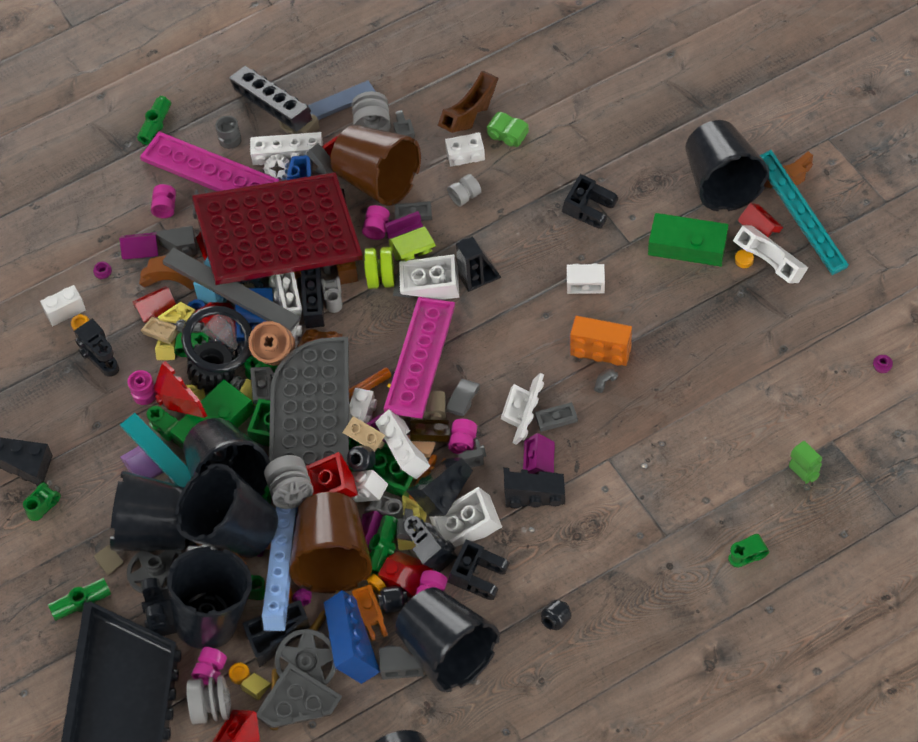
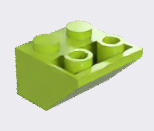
(411, 243)

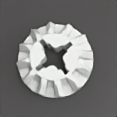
(283, 162)

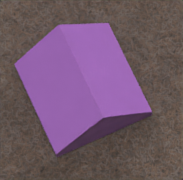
(140, 463)

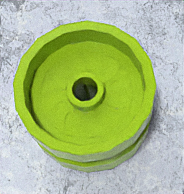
(378, 268)

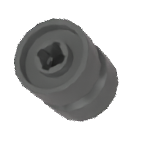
(228, 132)

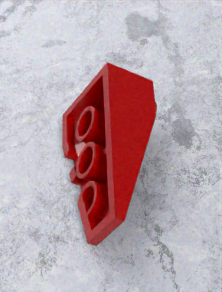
(174, 394)

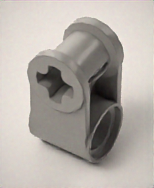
(332, 294)
(386, 506)

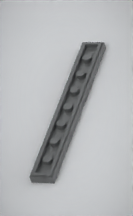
(232, 291)

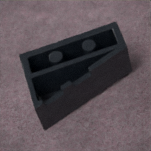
(474, 265)
(25, 459)
(441, 487)
(533, 489)
(267, 642)

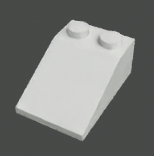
(430, 277)
(468, 518)

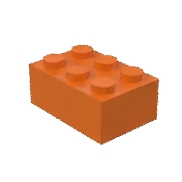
(600, 340)

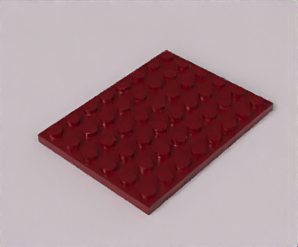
(276, 228)

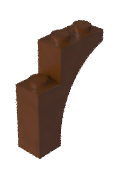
(464, 113)

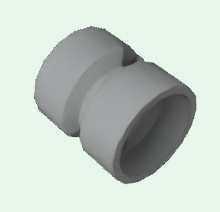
(463, 190)

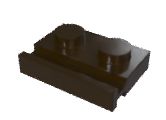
(429, 430)

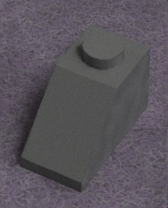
(179, 238)
(398, 663)

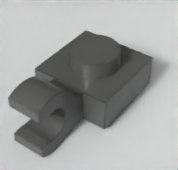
(403, 126)
(401, 532)

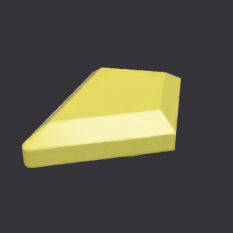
(177, 312)
(417, 510)

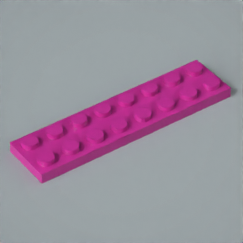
(200, 165)
(419, 357)

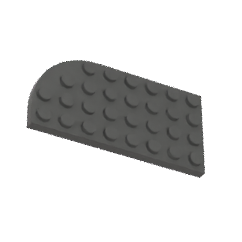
(311, 401)

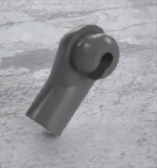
(197, 328)
(603, 377)

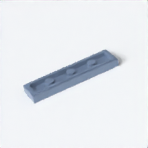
(339, 100)

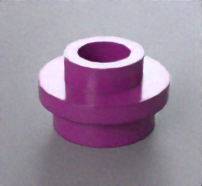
(102, 266)
(882, 368)
(302, 595)

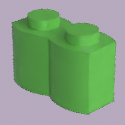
(507, 129)
(805, 462)

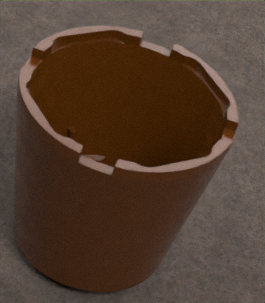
(376, 162)
(329, 544)

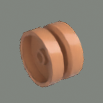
(261, 338)

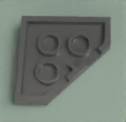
(297, 699)

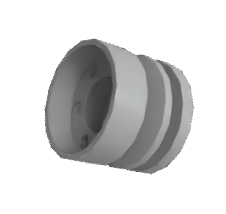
(371, 111)
(288, 481)
(208, 700)

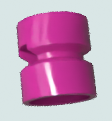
(163, 201)
(375, 222)
(141, 387)
(462, 436)
(432, 579)
(210, 663)

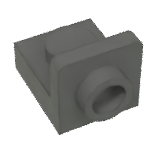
(474, 457)

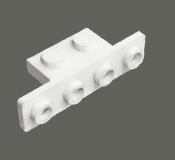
(520, 407)

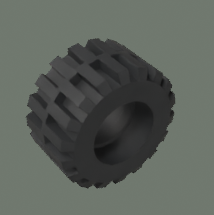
(212, 353)

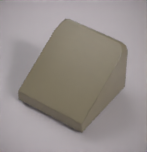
(108, 560)

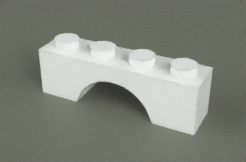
(783, 262)
(405, 452)

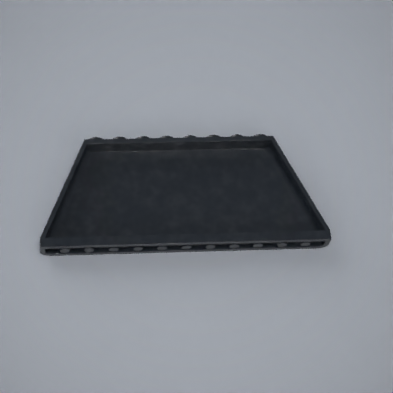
(120, 681)

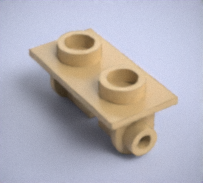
(364, 434)

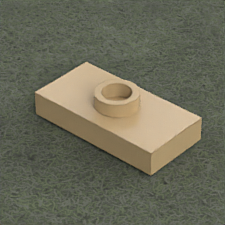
(160, 330)

